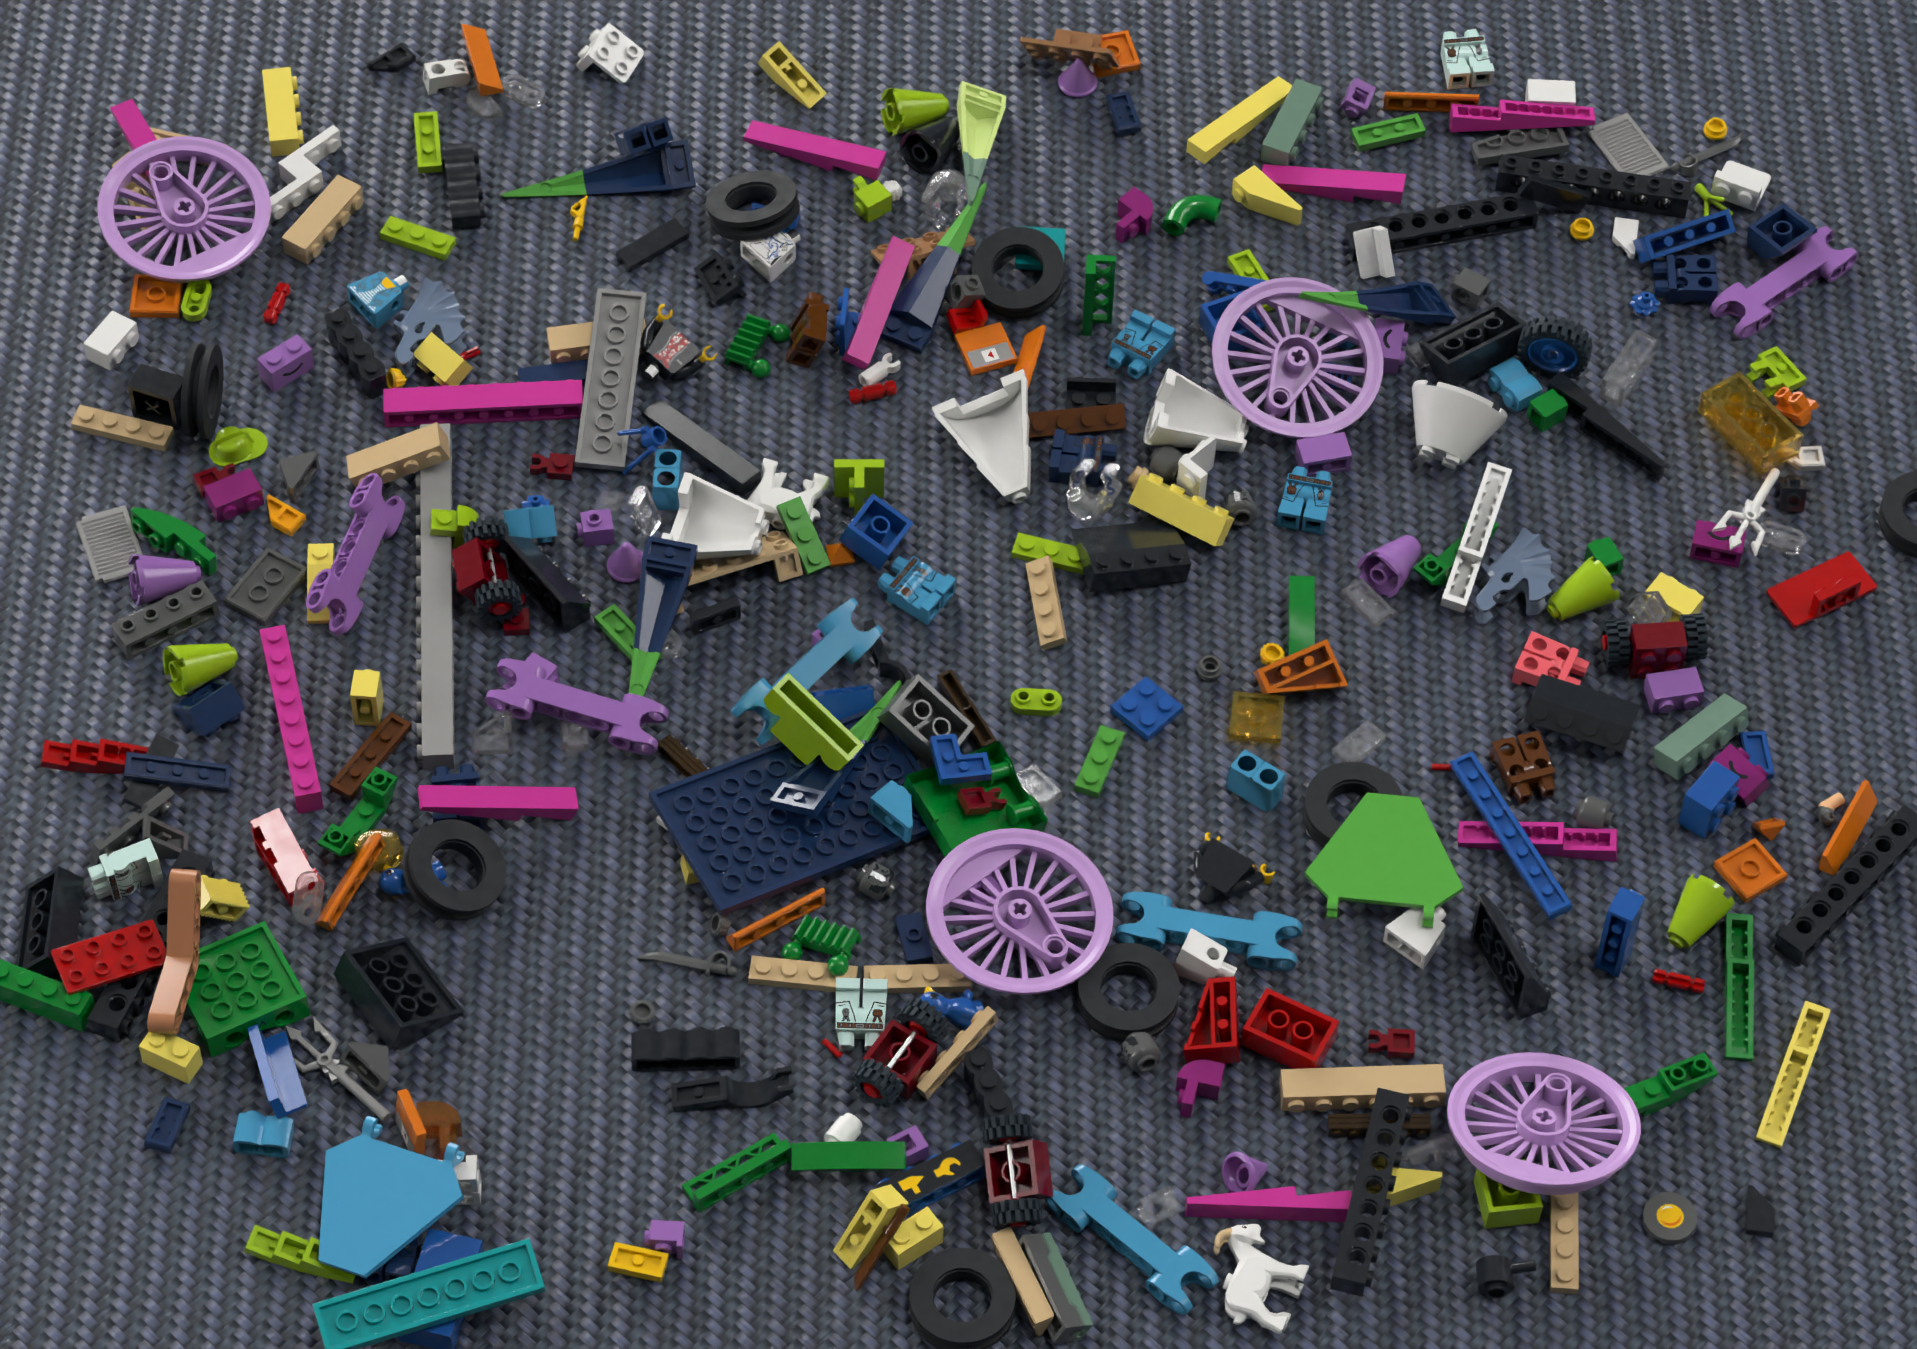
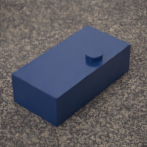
(439, 1249)

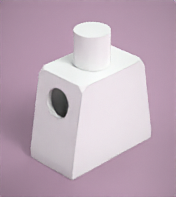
(1413, 940)
(1202, 959)

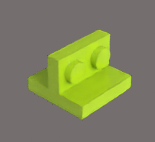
(858, 480)

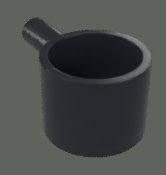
(1496, 1274)

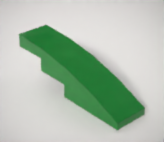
(1301, 613)
(848, 1156)

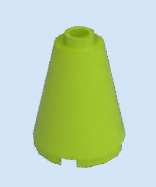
(911, 109)
(1583, 591)
(197, 664)
(1697, 911)

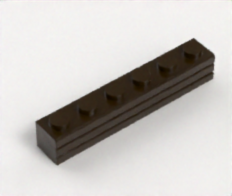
(960, 700)
(680, 757)
(1357, 1125)

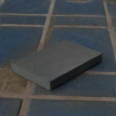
(266, 586)

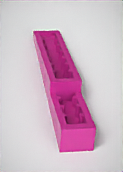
(1518, 116)
(133, 125)
(817, 149)
(1338, 183)
(878, 303)
(500, 801)
(1548, 839)
(1272, 1205)

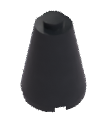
(930, 144)

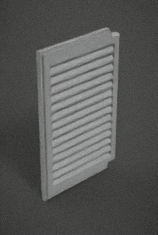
(1627, 147)
(109, 543)

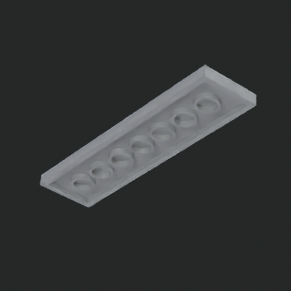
(610, 379)

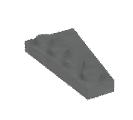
(1520, 143)
(133, 824)

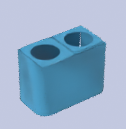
(667, 496)
(1241, 784)

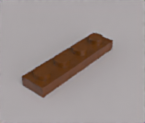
(1077, 420)
(370, 754)

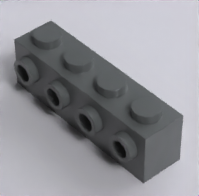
(165, 619)

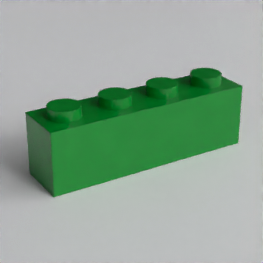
(44, 996)

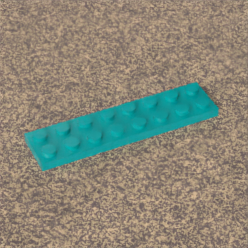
(429, 1297)

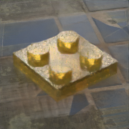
(1256, 717)

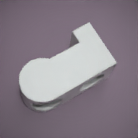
(445, 74)

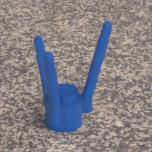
(650, 439)

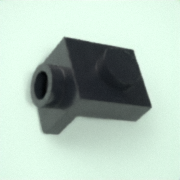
(1792, 493)

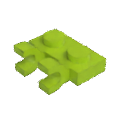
(1779, 368)

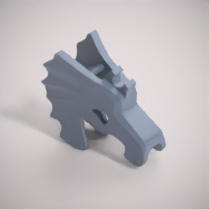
(432, 312)
(1518, 570)

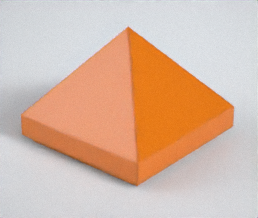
(839, 555)
(1769, 827)

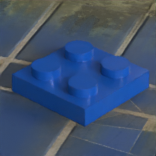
(1146, 708)

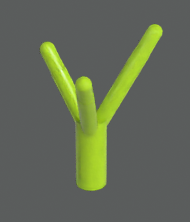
(1709, 199)

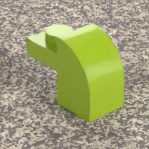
(452, 522)

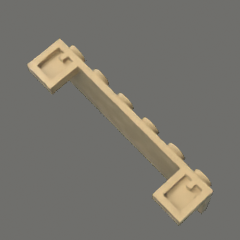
(775, 547)

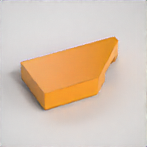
(284, 516)

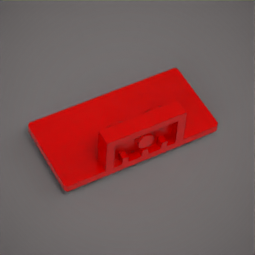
(1821, 589)
(110, 957)

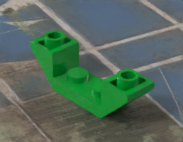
(1437, 570)
(377, 793)

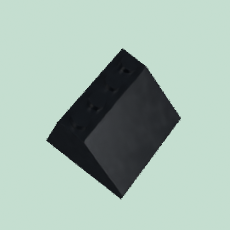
(1131, 555)
(1508, 960)
(396, 991)

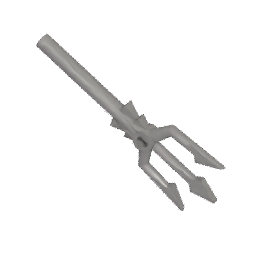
(334, 1069)

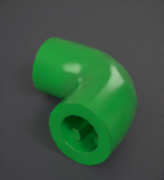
(1188, 209)

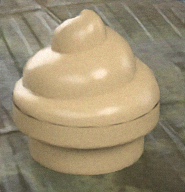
(1136, 473)

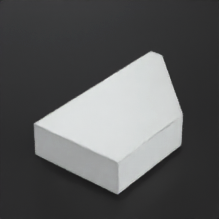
(1624, 233)
(1808, 459)

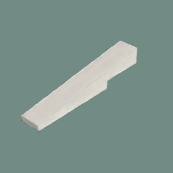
(1476, 537)

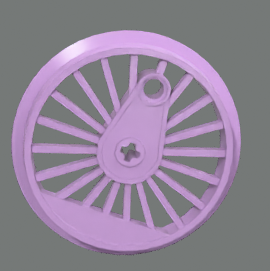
(182, 209)
(1287, 378)
(1018, 912)
(1543, 1122)

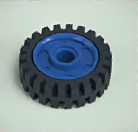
(1554, 347)

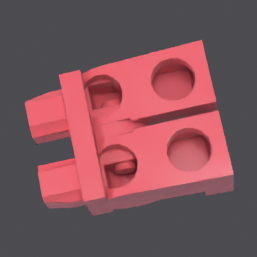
(1550, 658)

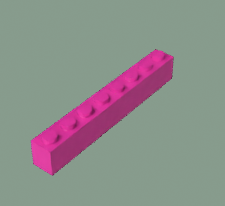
(483, 403)
(291, 719)

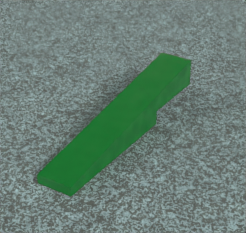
(1738, 986)

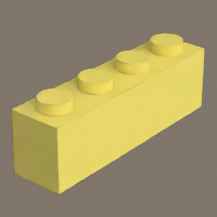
(281, 111)
(1181, 510)

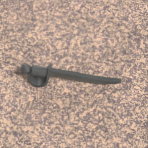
(1689, 165)
(694, 963)

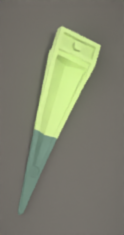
(979, 120)

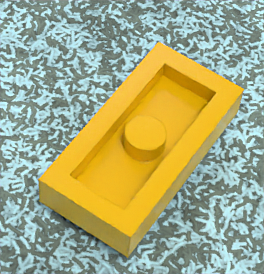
(638, 1262)

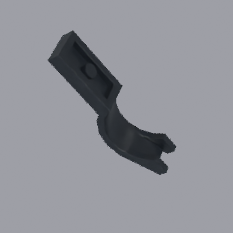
(885, 666)
(725, 1091)

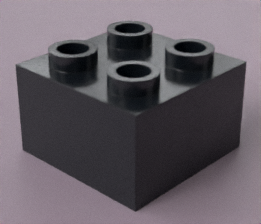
(156, 396)

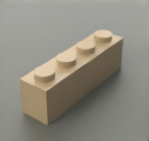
(322, 219)
(571, 342)
(400, 455)

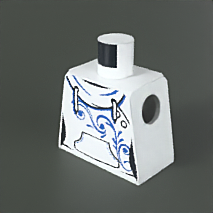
(771, 254)

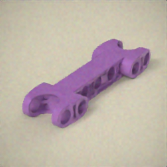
(1755, 303)
(339, 585)
(617, 718)

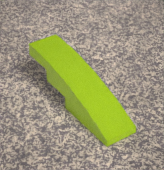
(292, 1253)

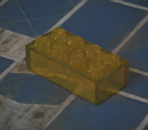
(1750, 423)

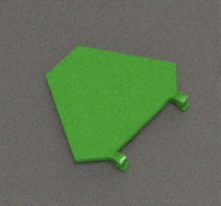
(1386, 857)

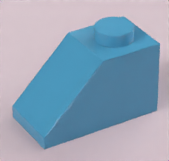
(893, 809)

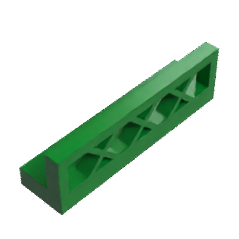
(1093, 289)
(740, 1175)

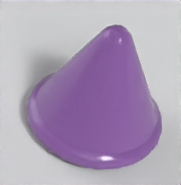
(1077, 80)
(625, 564)
(1242, 1172)

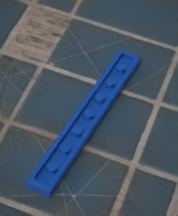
(1511, 835)

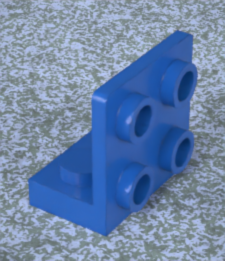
(845, 322)

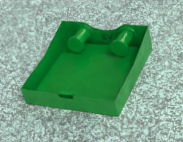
(945, 816)
(243, 985)

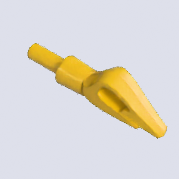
(578, 217)

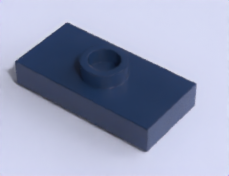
(1123, 113)
(913, 938)
(167, 1125)

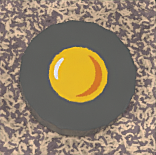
(1669, 1218)

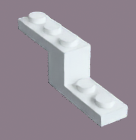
(301, 173)

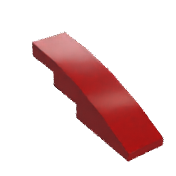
(88, 757)

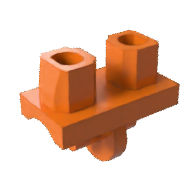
(1795, 406)

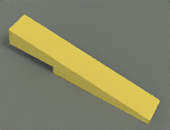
(1238, 120)
(1793, 1074)

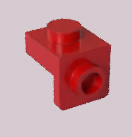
(967, 318)

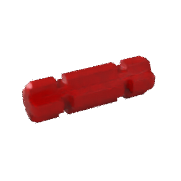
(276, 303)
(872, 391)
(1678, 981)

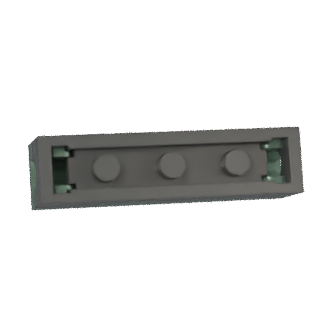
(1070, 1316)

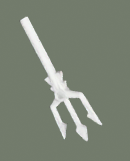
(1751, 513)

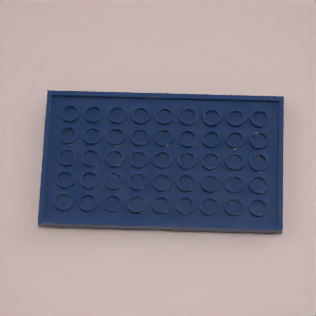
(754, 851)

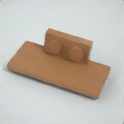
(1071, 46)
(922, 249)

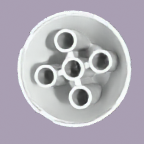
(1452, 422)

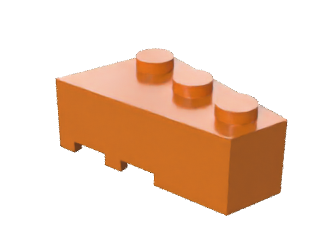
(1303, 671)

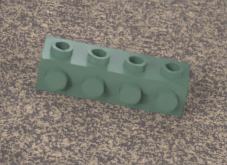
(1292, 123)
(1701, 736)

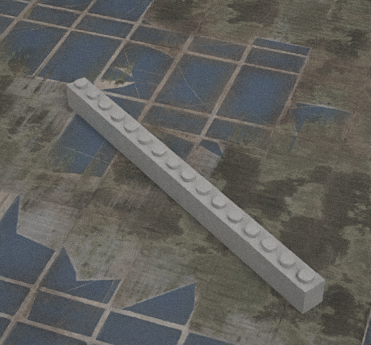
(436, 619)

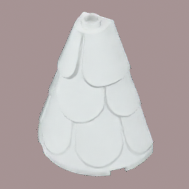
(995, 435)

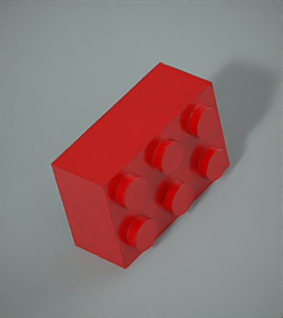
(1289, 1031)

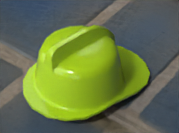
(237, 445)

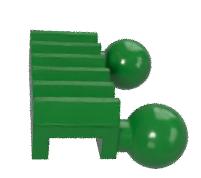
(749, 342)
(825, 939)

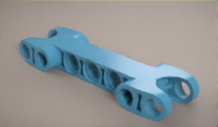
(839, 640)
(1247, 937)
(1164, 1266)

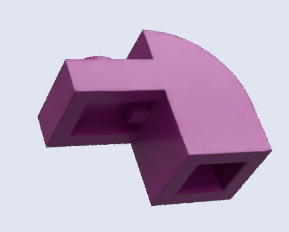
(1136, 215)
(1198, 1079)

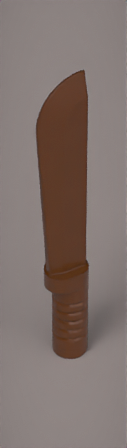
(873, 1256)

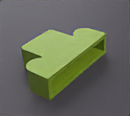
(808, 726)

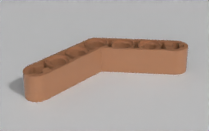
(182, 952)

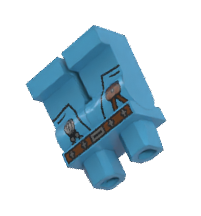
(1141, 344)
(1309, 493)
(917, 588)

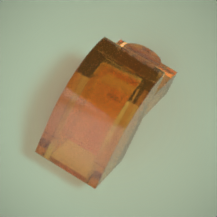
(440, 1122)

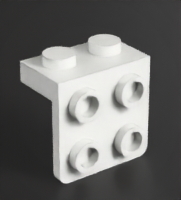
(611, 52)
(1740, 185)
(1194, 468)

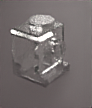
(1164, 1198)

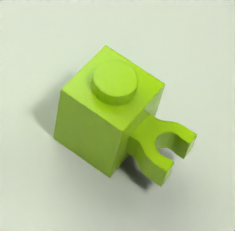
(871, 200)

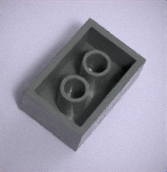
(923, 712)

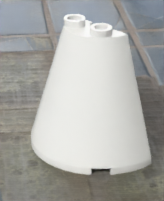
(1189, 414)
(717, 521)

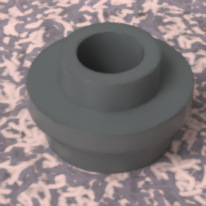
(1209, 662)

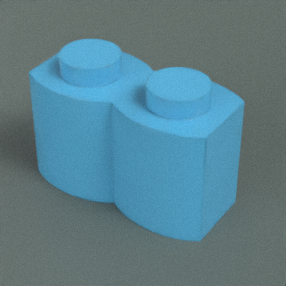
(1514, 384)
(532, 522)
(263, 1135)

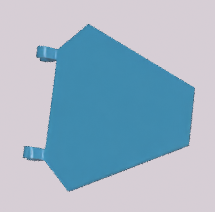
(381, 1199)

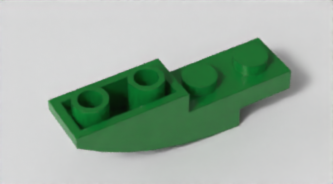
(172, 533)
(1671, 1084)

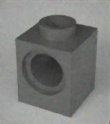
(1470, 288)
(965, 291)

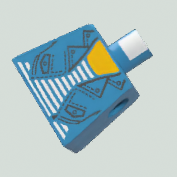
(378, 297)

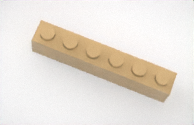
(1357, 1086)

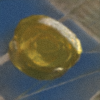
(392, 852)

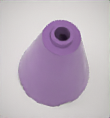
(1389, 565)
(159, 577)

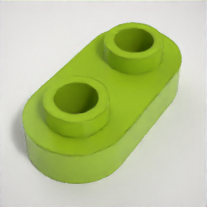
(194, 304)
(1036, 702)

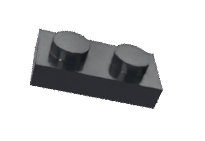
(715, 615)

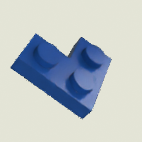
(953, 766)

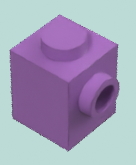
(596, 528)

